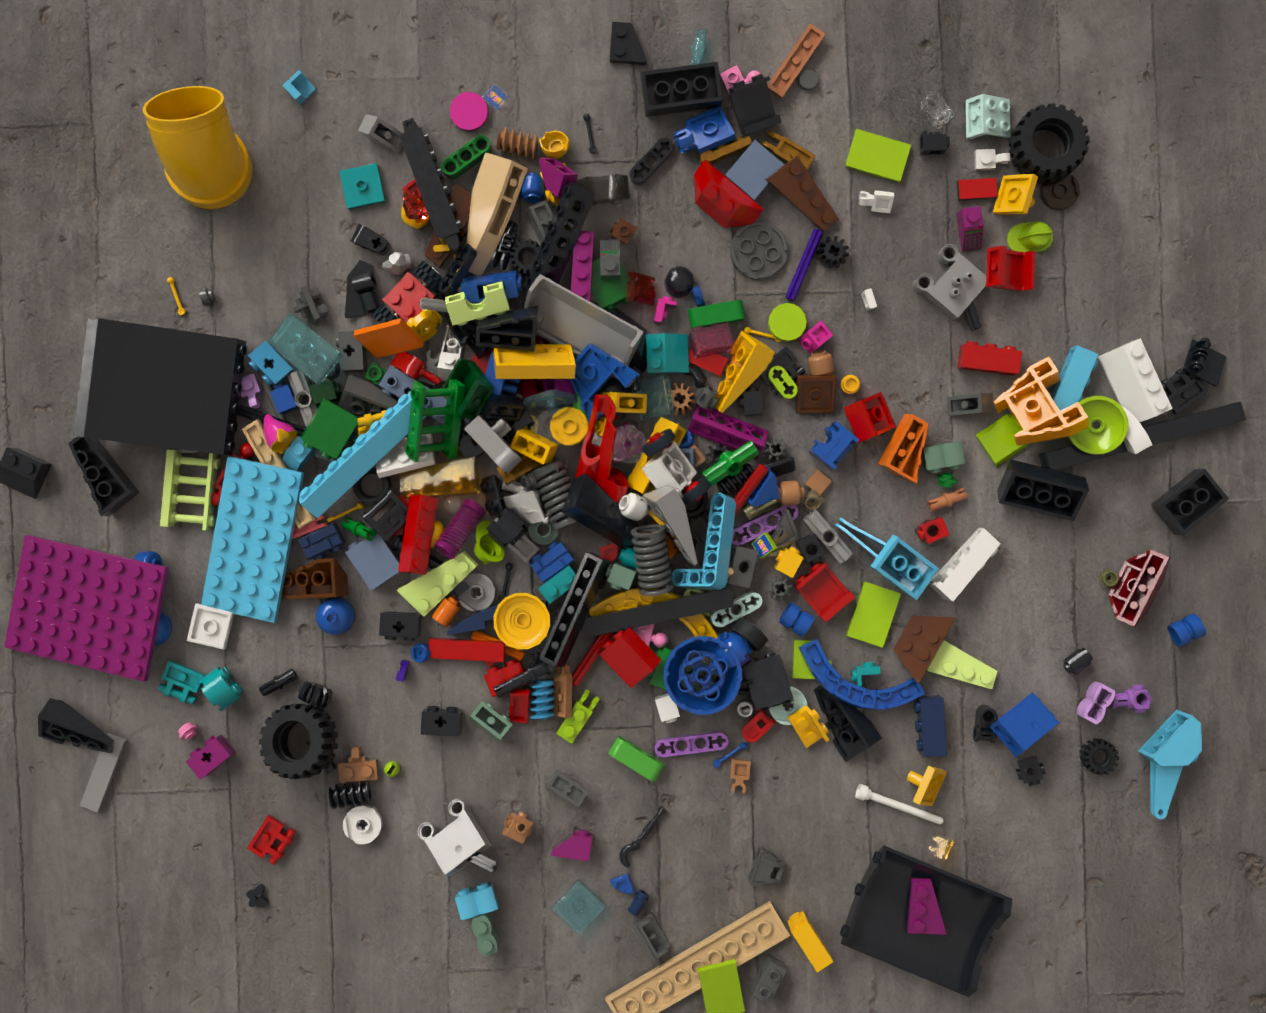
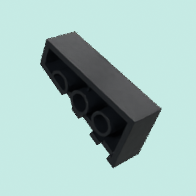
(104, 477)

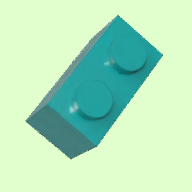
(558, 584)

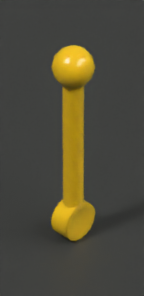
(181, 311)
(748, 330)
(360, 506)

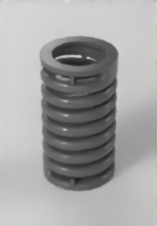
(554, 491)
(652, 559)

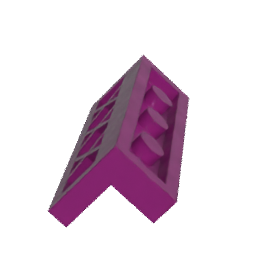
(727, 433)

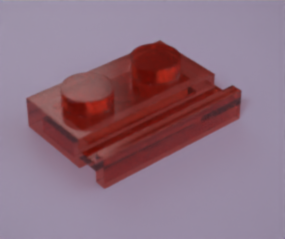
(640, 289)

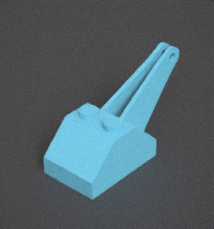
(897, 562)
(1168, 750)

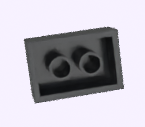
(1189, 501)

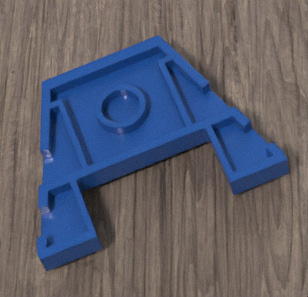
(592, 372)

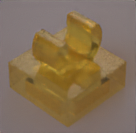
(943, 847)

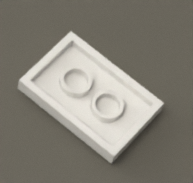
(397, 461)

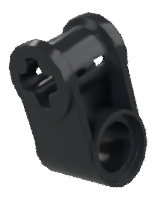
(368, 239)
(982, 726)

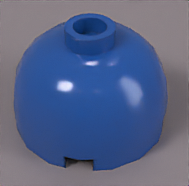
(335, 616)
(737, 644)

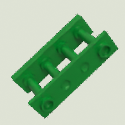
(450, 427)

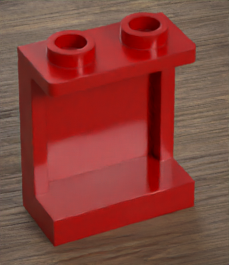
(1010, 269)
(823, 591)

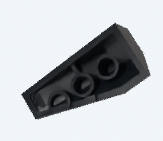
(850, 727)

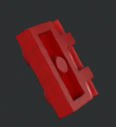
(266, 836)

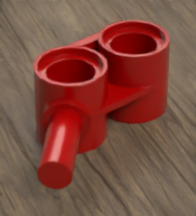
(413, 367)

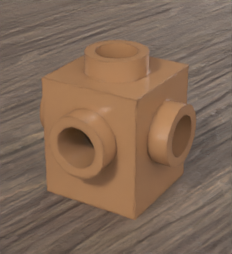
(517, 827)

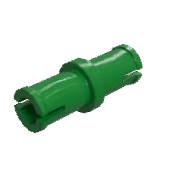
(359, 529)

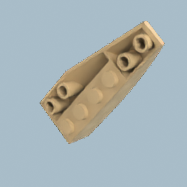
(492, 206)

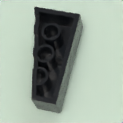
(598, 511)

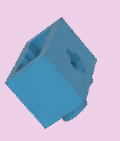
(265, 353)

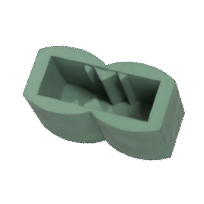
(942, 456)
(485, 932)

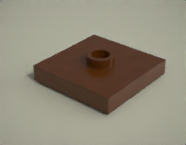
(815, 394)

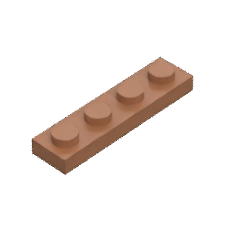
(795, 61)

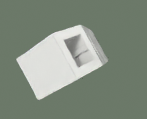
(449, 355)

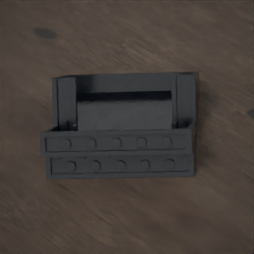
(159, 387)

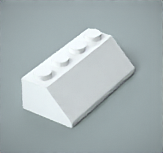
(1135, 380)

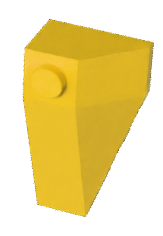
(747, 363)

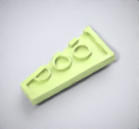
(431, 588)
(961, 666)

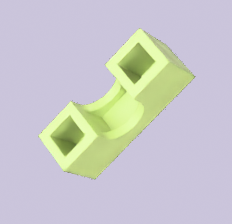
(463, 311)

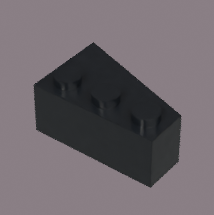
(509, 330)

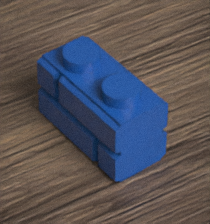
(552, 562)

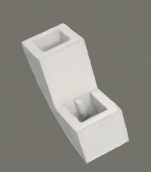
(1136, 437)

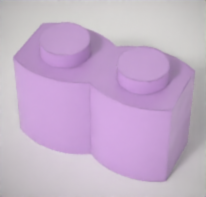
(1094, 705)

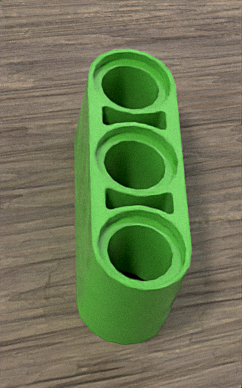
(636, 759)

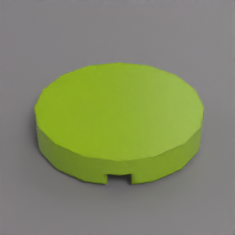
(787, 322)

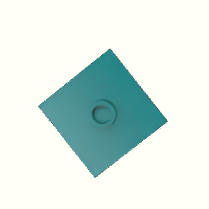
(362, 186)

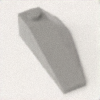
(669, 507)

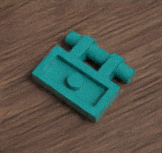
(182, 676)

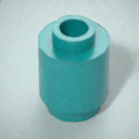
(628, 558)

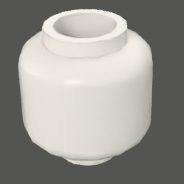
(633, 506)

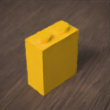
(809, 941)

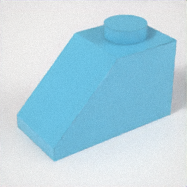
(297, 455)

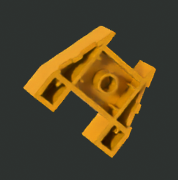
(1035, 408)

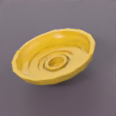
(521, 621)

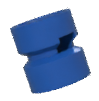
(796, 619)
(1185, 631)

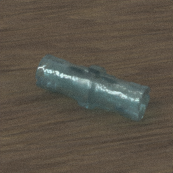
(699, 49)

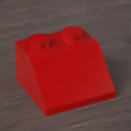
(869, 417)

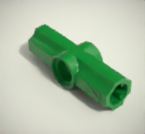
(730, 463)

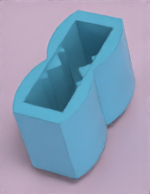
(476, 901)

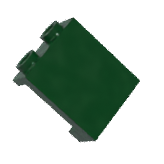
(476, 387)

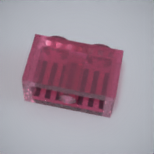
(710, 340)

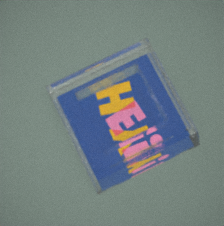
(495, 96)

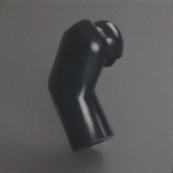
(698, 375)

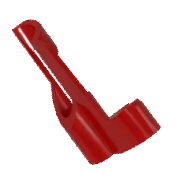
(597, 459)

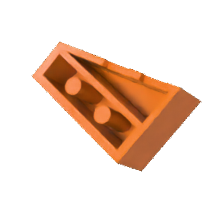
(905, 448)

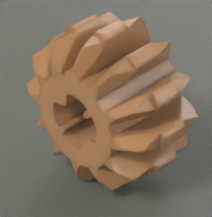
(682, 392)

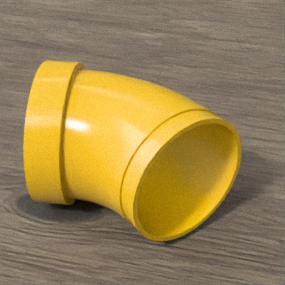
(198, 146)

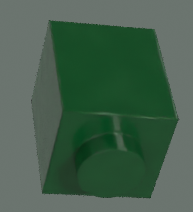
(327, 390)

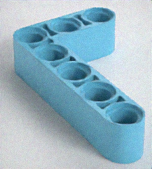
(717, 549)

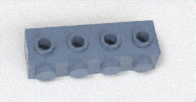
(399, 384)

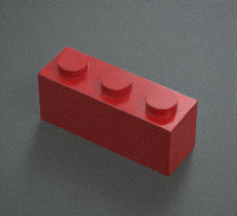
(989, 358)

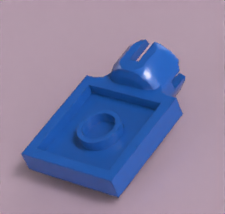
(704, 132)

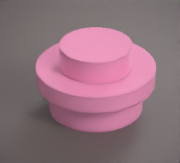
(187, 731)

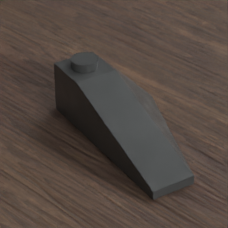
(364, 398)

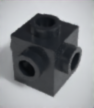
(1024, 765)

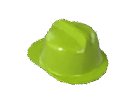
(1030, 237)
(485, 547)

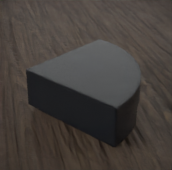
(459, 590)

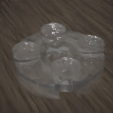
(634, 451)

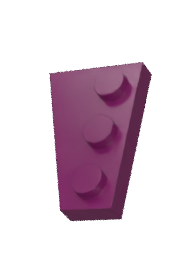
(923, 910)

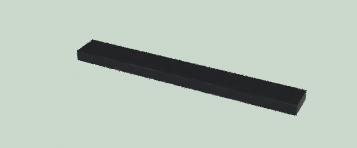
(658, 612)

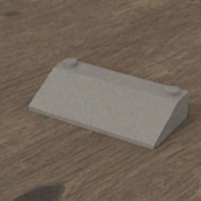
(576, 321)

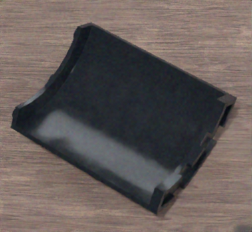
(880, 919)

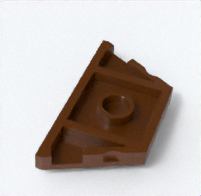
(921, 642)

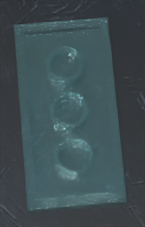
(305, 349)

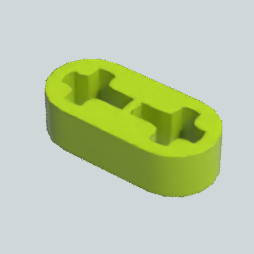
(779, 385)

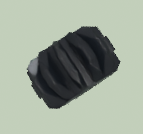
(835, 246)
(315, 694)

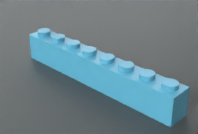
(358, 459)

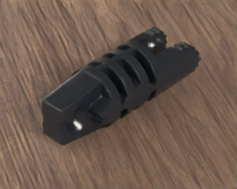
(505, 246)

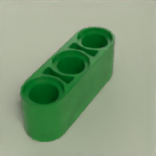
(469, 148)
(716, 313)

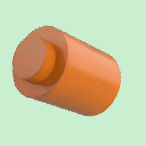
(446, 611)

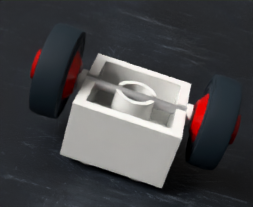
(672, 467)

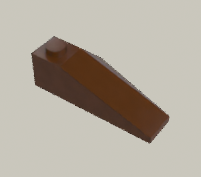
(316, 580)

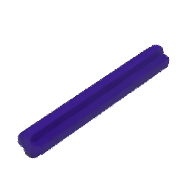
(804, 264)

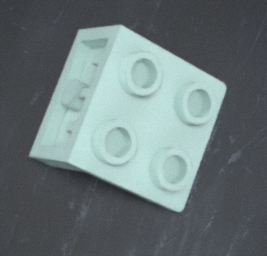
(987, 116)

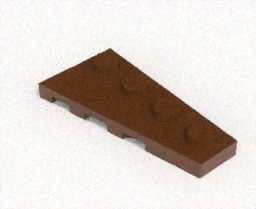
(800, 189)
(462, 202)

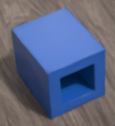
(284, 398)

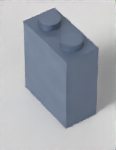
(752, 170)
(374, 561)

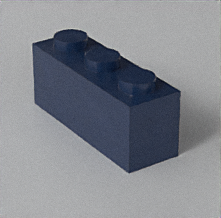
(930, 726)

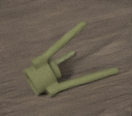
(752, 512)

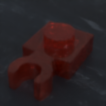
(414, 208)

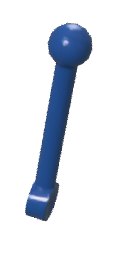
(716, 763)

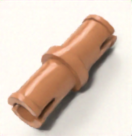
(947, 499)

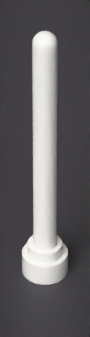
(864, 793)

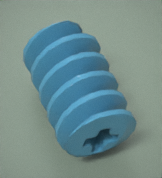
(542, 699)

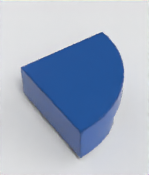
(698, 297)
(623, 884)

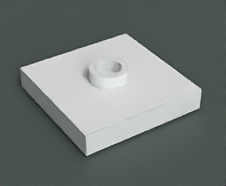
(210, 626)

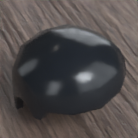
(679, 281)

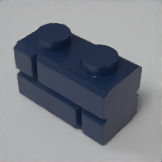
(322, 541)

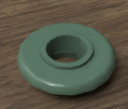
(542, 539)

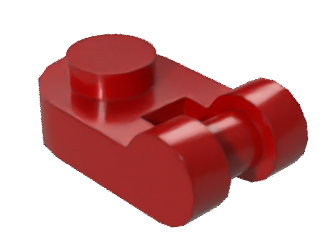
(752, 732)

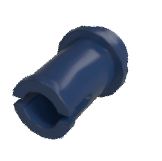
(638, 902)

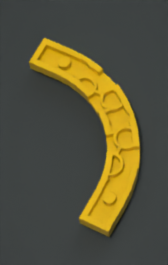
(631, 598)

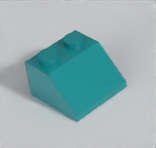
(667, 353)

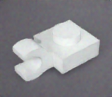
(986, 159)
(879, 202)

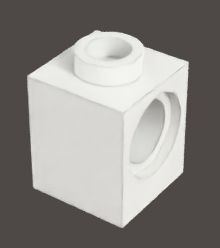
(667, 708)

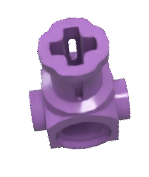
(1129, 699)

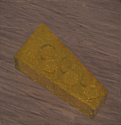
(442, 479)

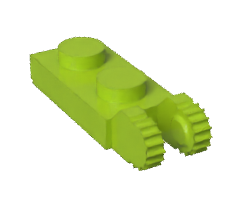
(580, 714)

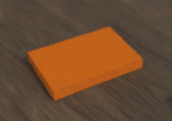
(388, 338)

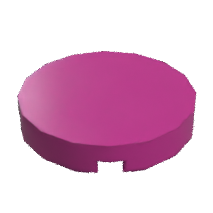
(468, 111)

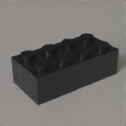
(681, 89)
(1042, 490)

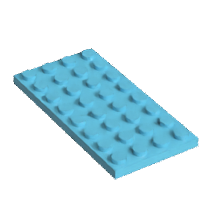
(252, 539)

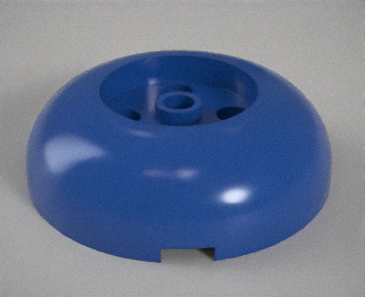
(713, 695)

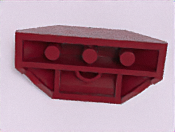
(1138, 586)

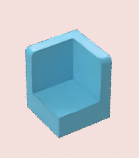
(299, 87)

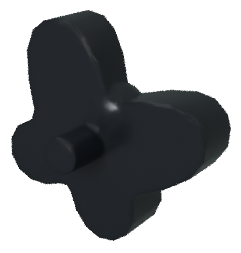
(256, 896)

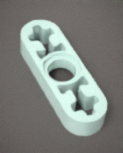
(750, 607)

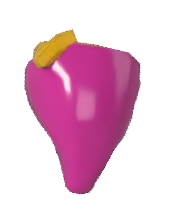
(278, 434)

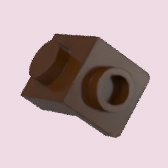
(623, 231)

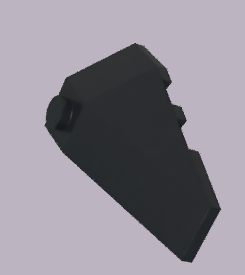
(63, 723)

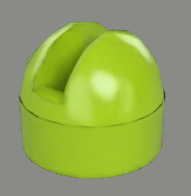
(388, 766)

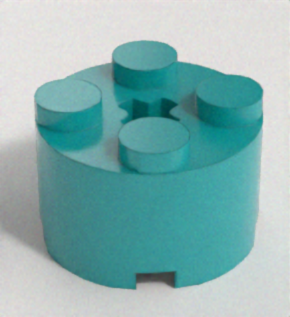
(220, 688)

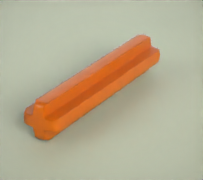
(512, 652)

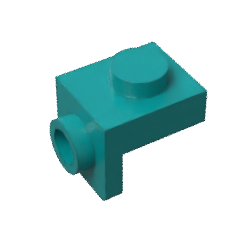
(867, 668)

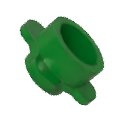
(370, 373)
(946, 480)

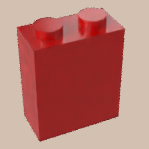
(629, 657)

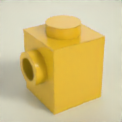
(788, 561)

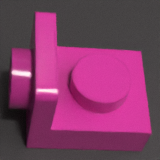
(661, 313)
(815, 337)

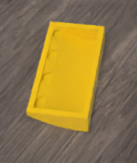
(547, 362)

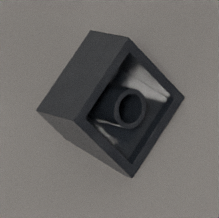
(23, 471)

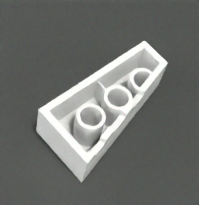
(964, 564)

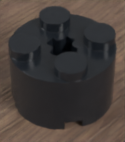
(508, 527)

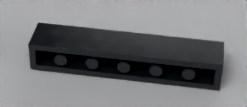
(575, 609)

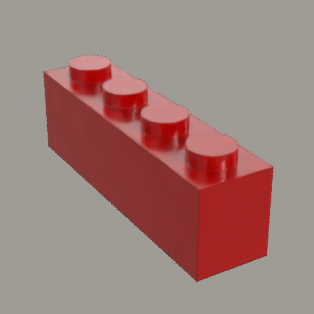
(418, 534)

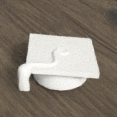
(529, 505)

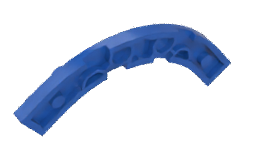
(851, 693)

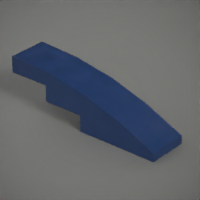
(474, 622)

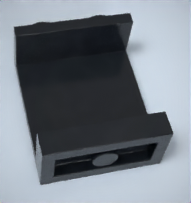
(753, 104)

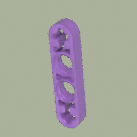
(762, 521)
(691, 747)

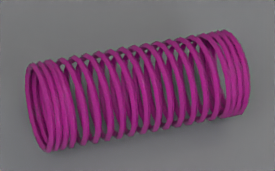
(446, 548)

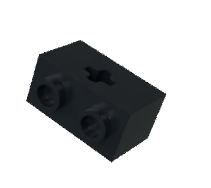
(390, 619)
(431, 725)

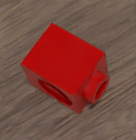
(940, 530)

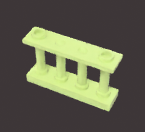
(173, 479)

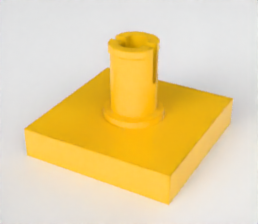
(1015, 194)
(928, 784)

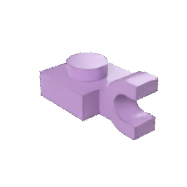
(250, 389)

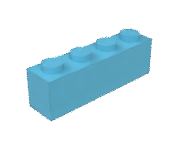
(1074, 377)

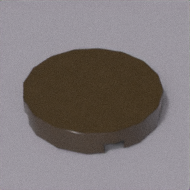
(1061, 193)

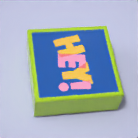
(764, 545)

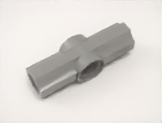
(301, 388)
(835, 544)

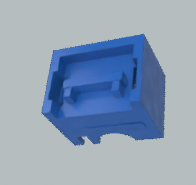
(836, 447)

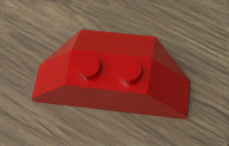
(723, 199)

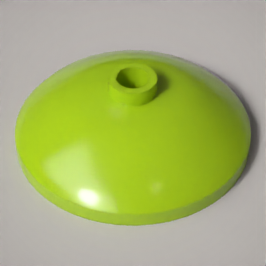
(1112, 426)

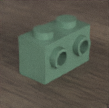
(620, 576)
(490, 721)

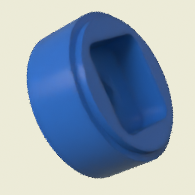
(687, 440)
(420, 652)

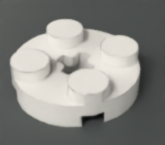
(356, 833)

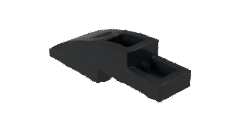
(466, 334)

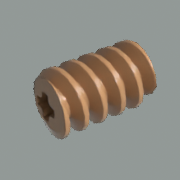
(517, 143)

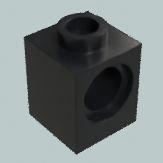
(804, 542)

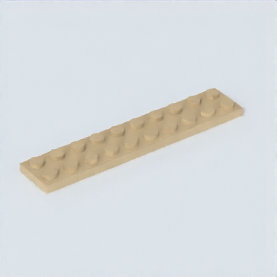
(680, 975)

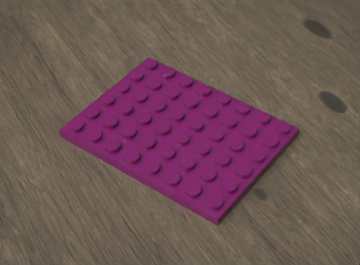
(86, 607)

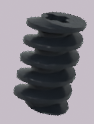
(732, 482)
(349, 796)

